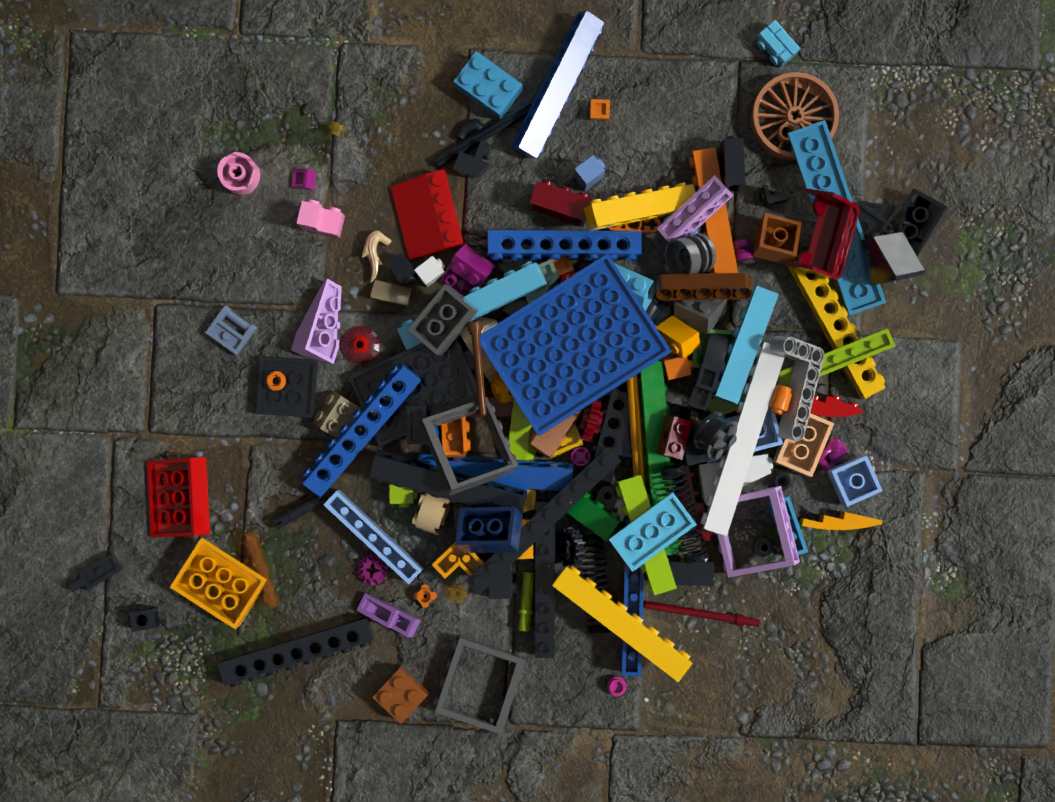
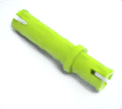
(526, 601)

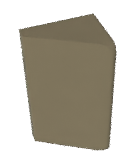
(391, 293)

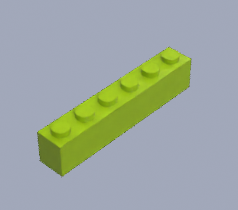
(635, 504)

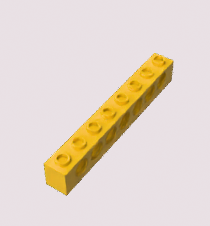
(826, 321)

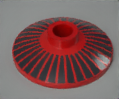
(370, 347)

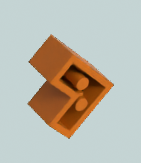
(676, 367)

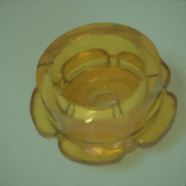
(337, 128)
(457, 588)

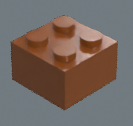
(776, 239)
(401, 694)

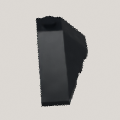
(920, 219)

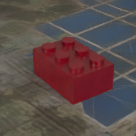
(559, 202)

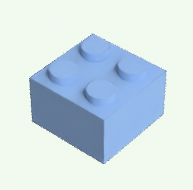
(854, 480)

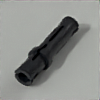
(300, 510)

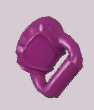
(835, 450)

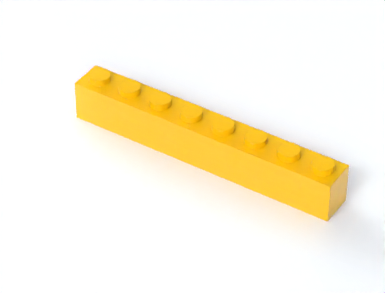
(621, 623)

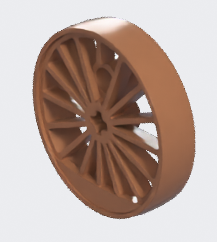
(806, 83)

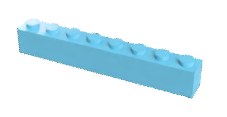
(492, 296)

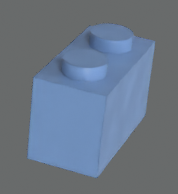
(589, 172)

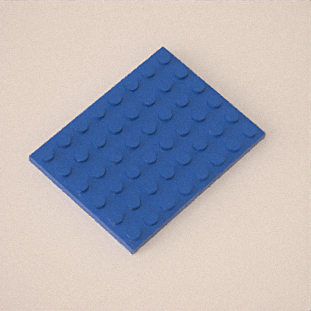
(573, 345)

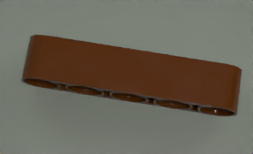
(703, 286)

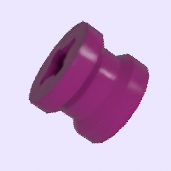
(582, 458)

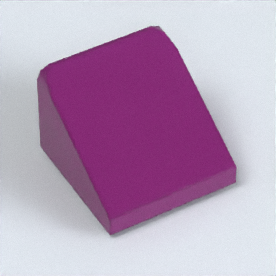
(303, 179)

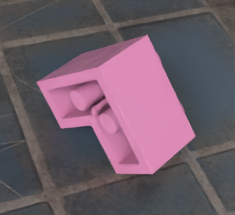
(316, 219)

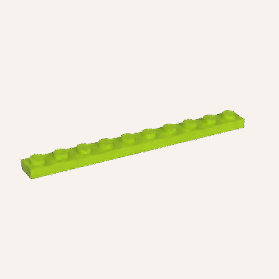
(832, 361)

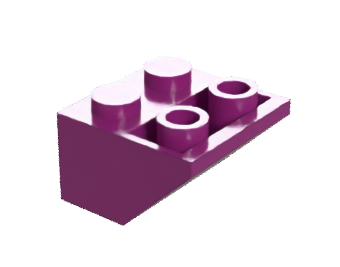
(467, 271)

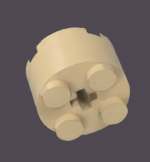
(431, 513)

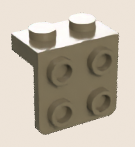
(335, 414)

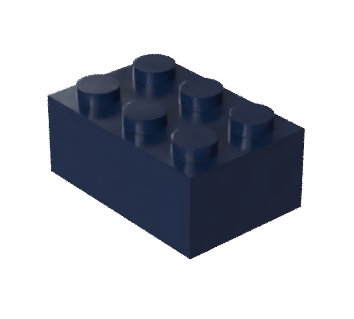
(489, 530)

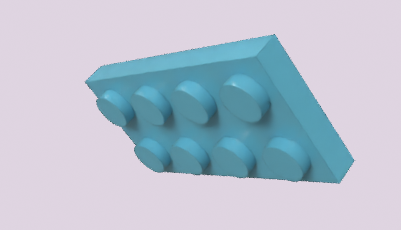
(652, 531)

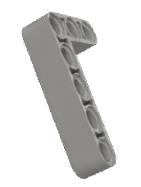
(803, 383)

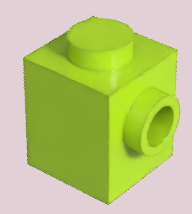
(402, 496)

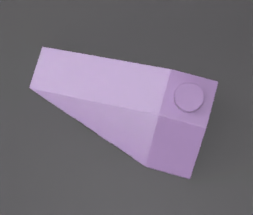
(318, 331)

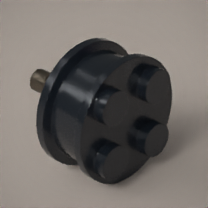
(714, 434)

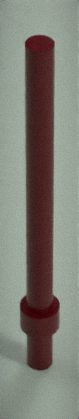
(739, 620)

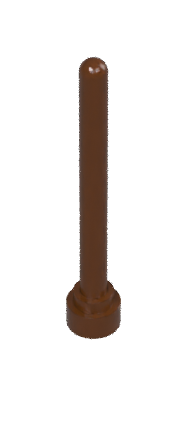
(474, 330)

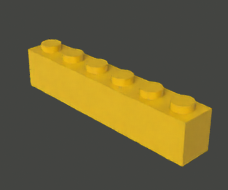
(637, 207)

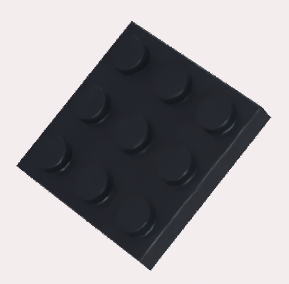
(299, 392)

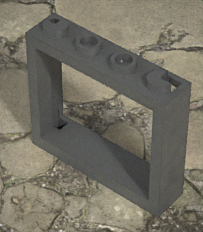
(495, 427)
(451, 666)

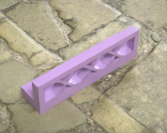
(696, 210)

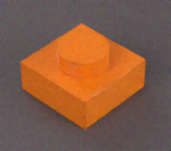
(599, 109)
(563, 266)

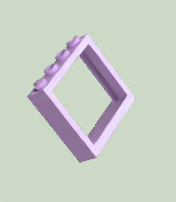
(784, 530)

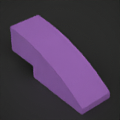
(388, 615)

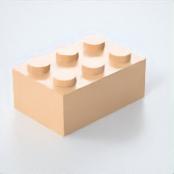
(804, 454)

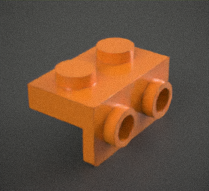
(454, 438)

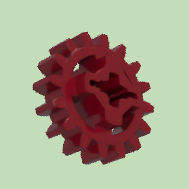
(591, 421)

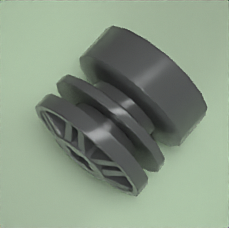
(690, 255)

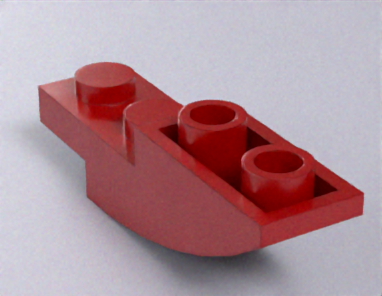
(833, 407)

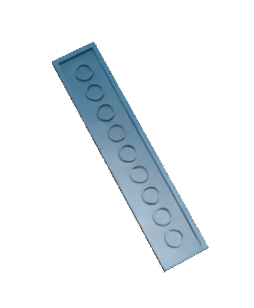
(823, 172)

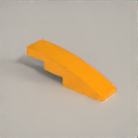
(845, 522)

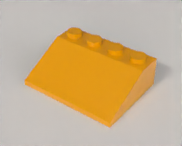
(219, 583)

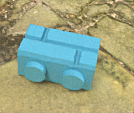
(777, 44)

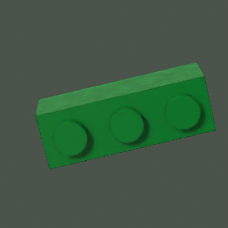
(596, 517)

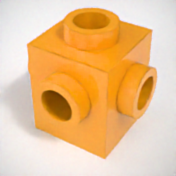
(500, 390)

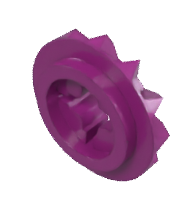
(379, 564)

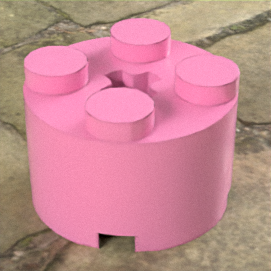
(237, 163)

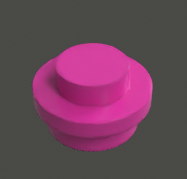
(616, 686)

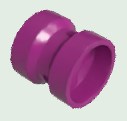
(742, 250)

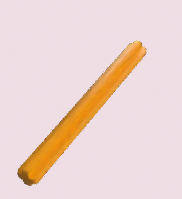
(636, 427)

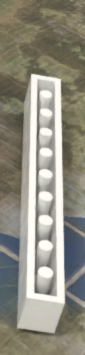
(739, 455)

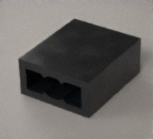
(732, 163)

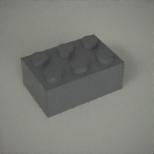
(443, 320)

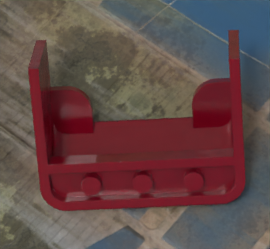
(831, 235)

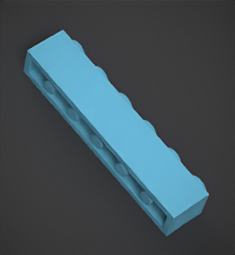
(745, 345)

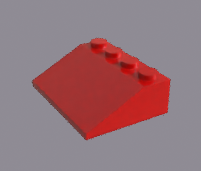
(427, 215)
(178, 497)

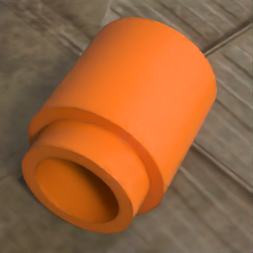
(780, 400)

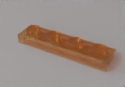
(259, 561)

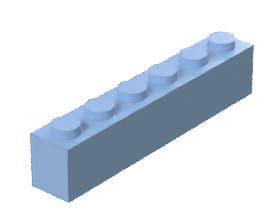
(373, 536)

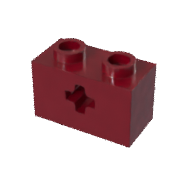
(673, 437)

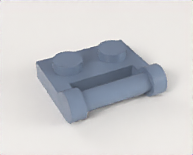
(228, 336)

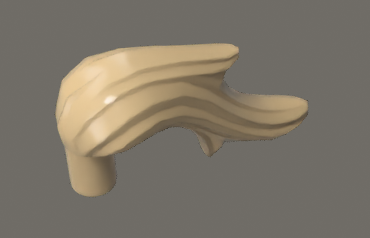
(370, 251)

